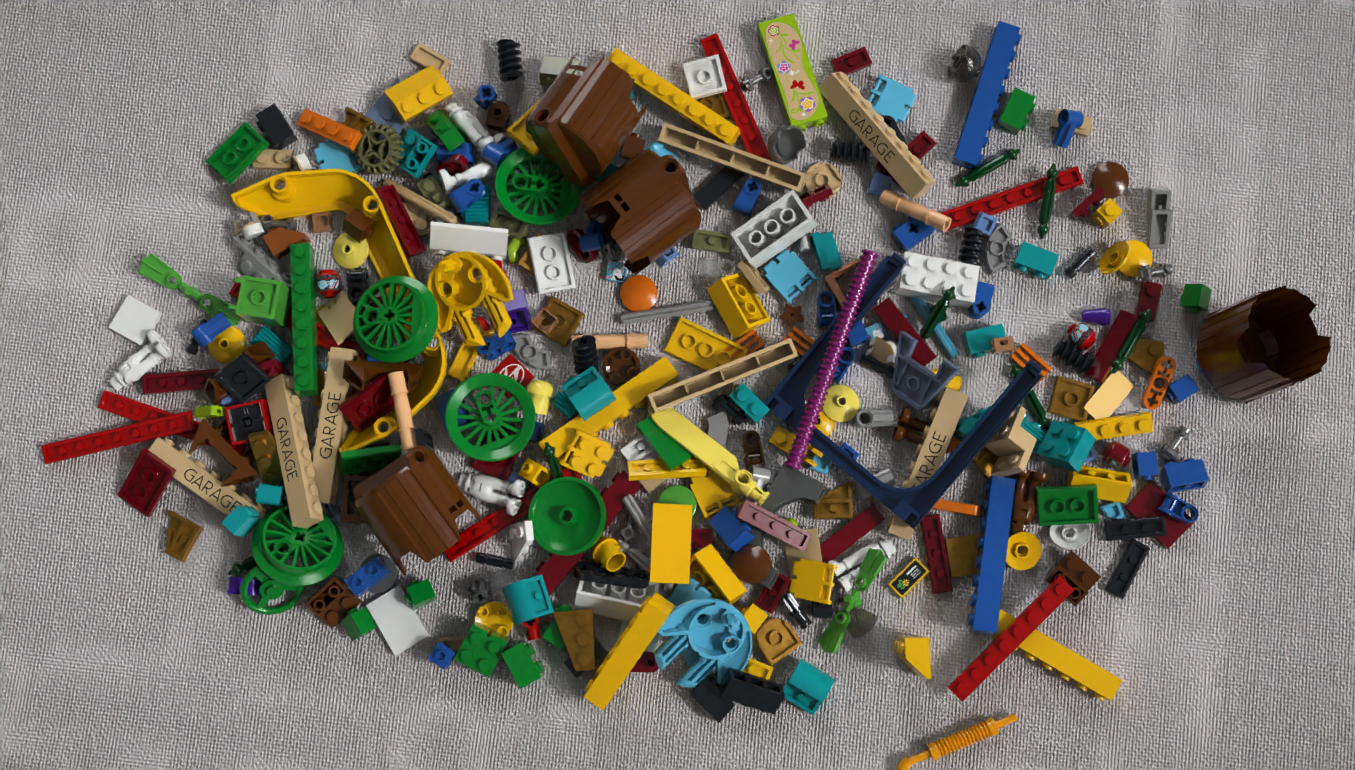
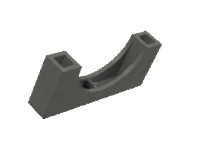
(787, 488)

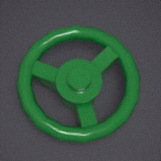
(270, 590)

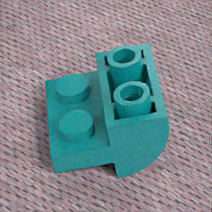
(417, 152)
(588, 393)
(965, 425)
(527, 599)
(807, 687)

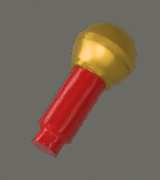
(487, 329)

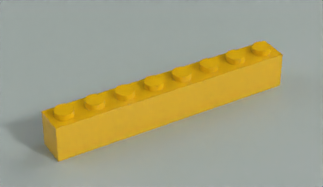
(676, 99)
(627, 397)
(1065, 661)

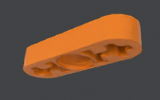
(1158, 367)
(958, 508)

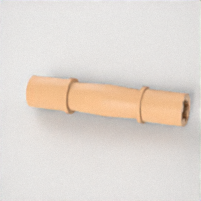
(915, 210)
(611, 341)
(402, 410)

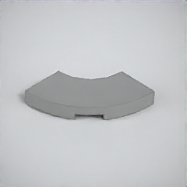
(995, 248)
(531, 354)
(718, 427)

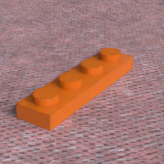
(329, 129)

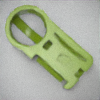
(209, 412)

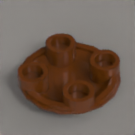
(1111, 178)
(620, 365)
(752, 564)

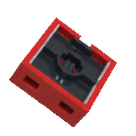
(247, 419)

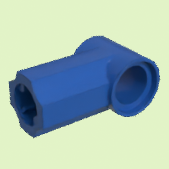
(485, 96)
(1068, 122)
(464, 149)
(498, 152)
(593, 237)
(208, 331)

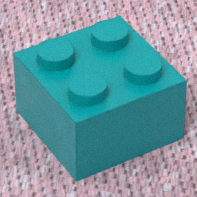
(1066, 446)

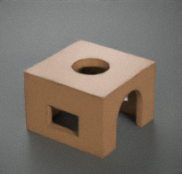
(545, 314)
(1008, 345)

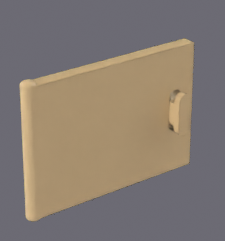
(339, 317)
(811, 552)

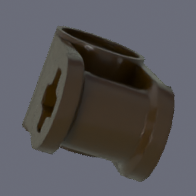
(753, 451)

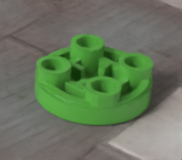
(678, 495)

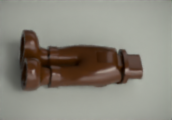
(917, 424)
(1024, 509)

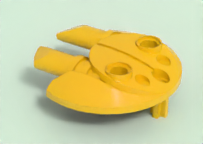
(468, 291)

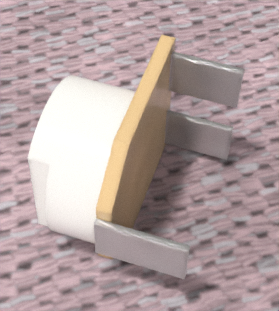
(301, 162)
(249, 230)
(882, 350)

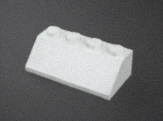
(774, 229)
(453, 238)
(612, 600)

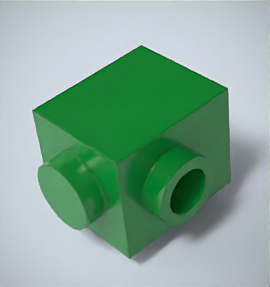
(1195, 298)
(419, 594)
(358, 623)

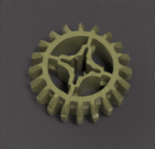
(386, 150)

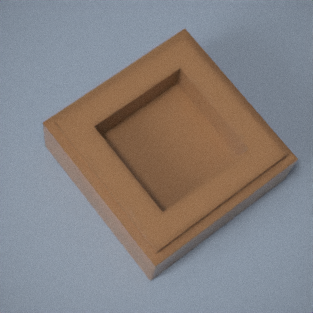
(322, 222)

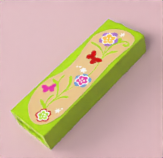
(792, 72)

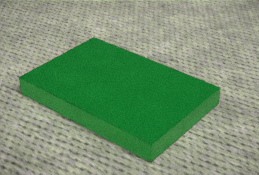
(237, 152)
(665, 448)
(368, 459)
(1067, 505)

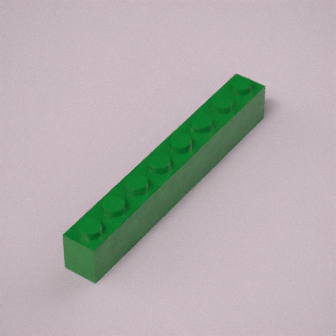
(304, 320)

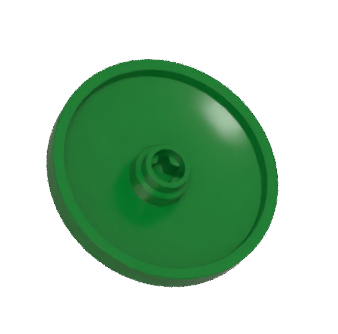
(567, 516)

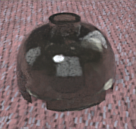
(965, 64)

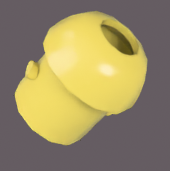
(540, 394)

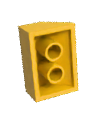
(418, 94)
(738, 304)
(715, 575)
(915, 654)

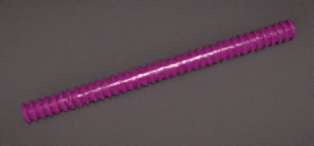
(831, 358)

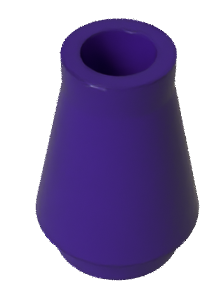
(1097, 316)

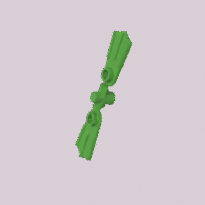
(160, 272)
(868, 571)

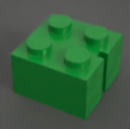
(480, 650)
(523, 664)

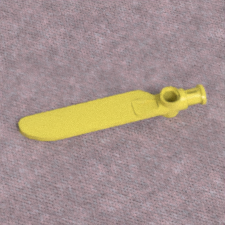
(708, 452)

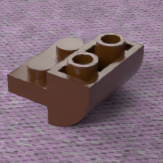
(1076, 574)
(333, 601)

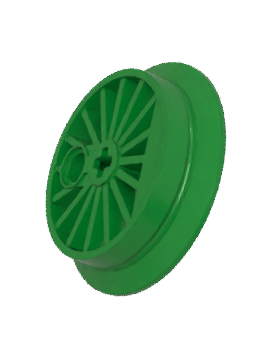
(546, 194)
(423, 317)
(501, 448)
(296, 542)

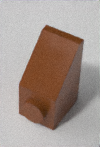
(280, 239)

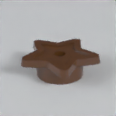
(787, 315)

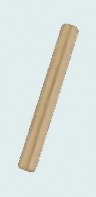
(422, 203)

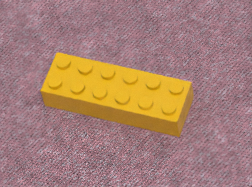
(628, 650)

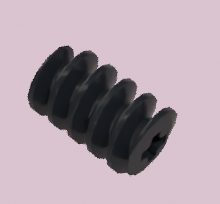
(508, 60)
(850, 152)
(971, 246)
(584, 353)
(1073, 356)

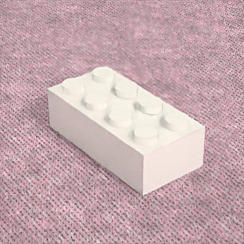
(929, 276)

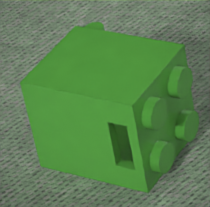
(262, 301)

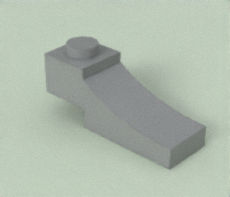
(1158, 217)

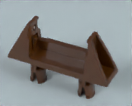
(258, 353)
(361, 370)
(243, 471)

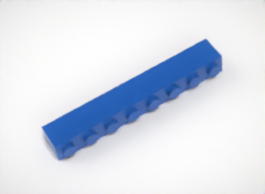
(985, 97)
(992, 555)

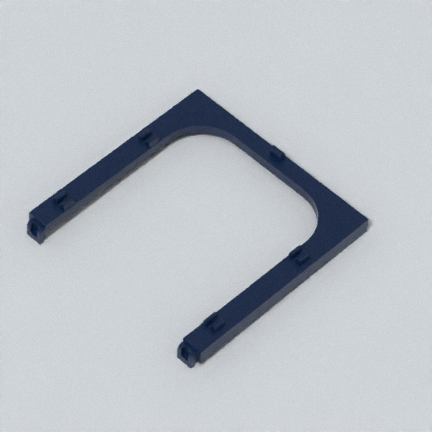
(907, 503)

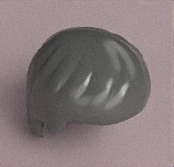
(786, 144)

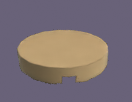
(821, 174)

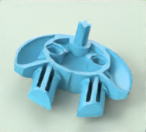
(707, 638)

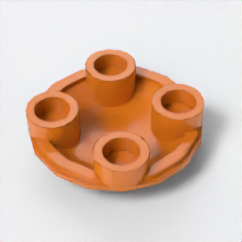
(638, 293)

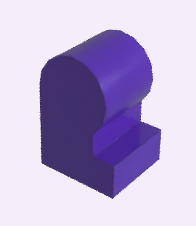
(235, 582)

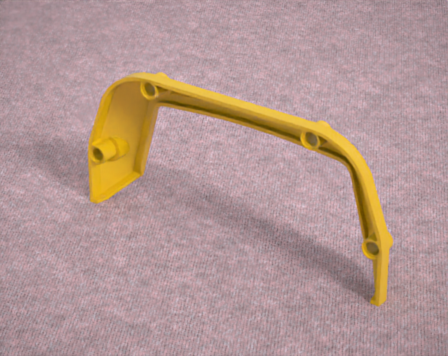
(344, 192)

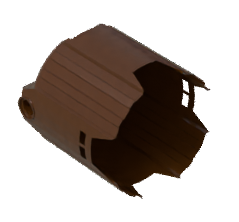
(584, 119)
(644, 207)
(1261, 345)
(413, 506)

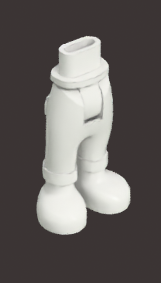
(472, 127)
(480, 171)
(141, 361)
(482, 488)
(857, 557)

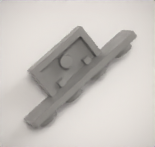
(258, 264)

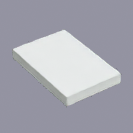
(551, 263)
(397, 620)

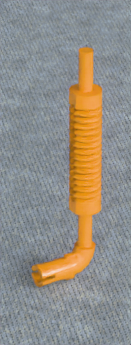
(958, 740)

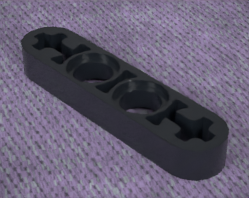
(611, 577)

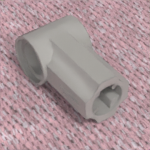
(876, 418)
(759, 475)
(884, 476)

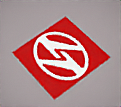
(513, 368)

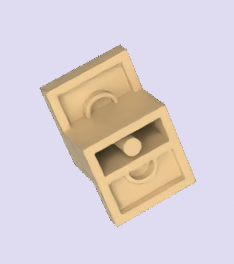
(1011, 445)

